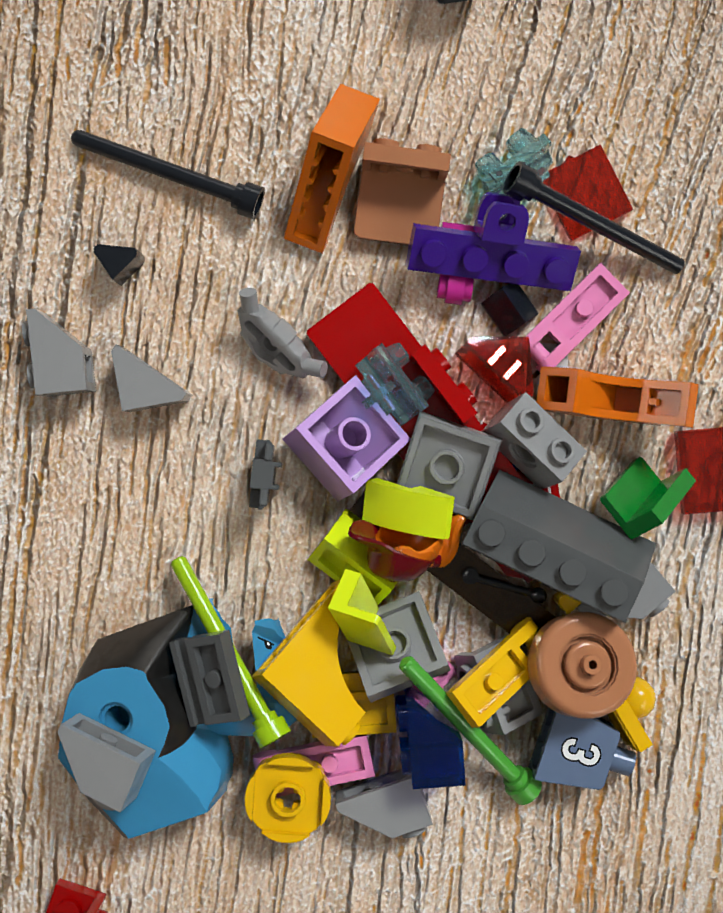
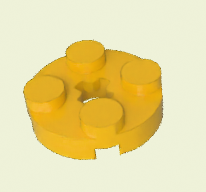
(268, 811)

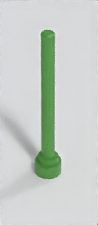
(517, 779)

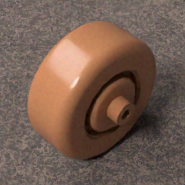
(582, 665)

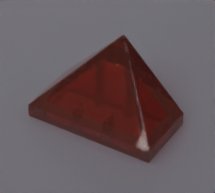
(500, 363)

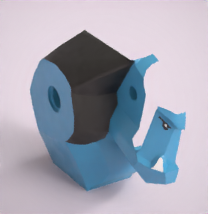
(136, 691)

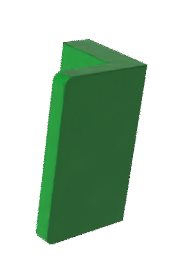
(642, 500)

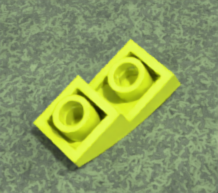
(407, 509)

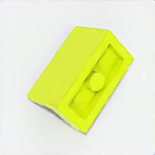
(341, 552)
(357, 614)

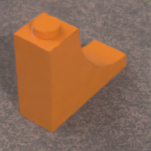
(329, 166)

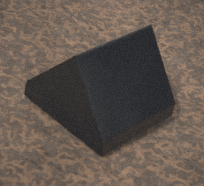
(119, 261)
(509, 308)

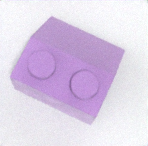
(345, 440)

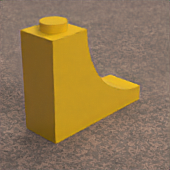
(308, 679)

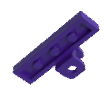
(494, 250)

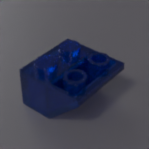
(432, 746)

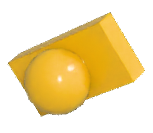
(625, 718)

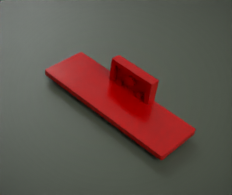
(365, 323)

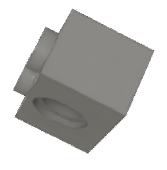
(535, 441)

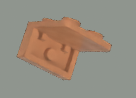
(399, 189)

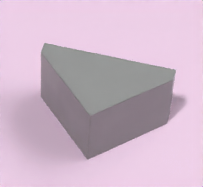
(142, 385)

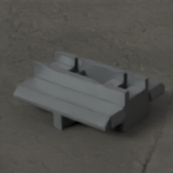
(263, 474)

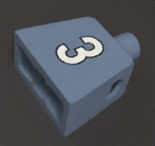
(579, 752)

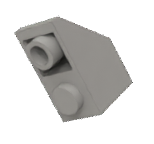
(58, 358)

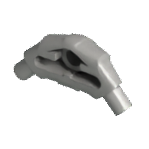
(275, 340)

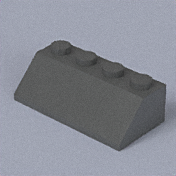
(560, 546)

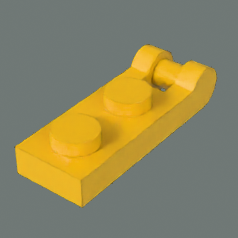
(495, 676)

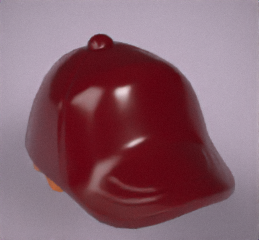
(404, 555)

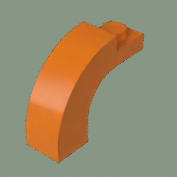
(617, 398)

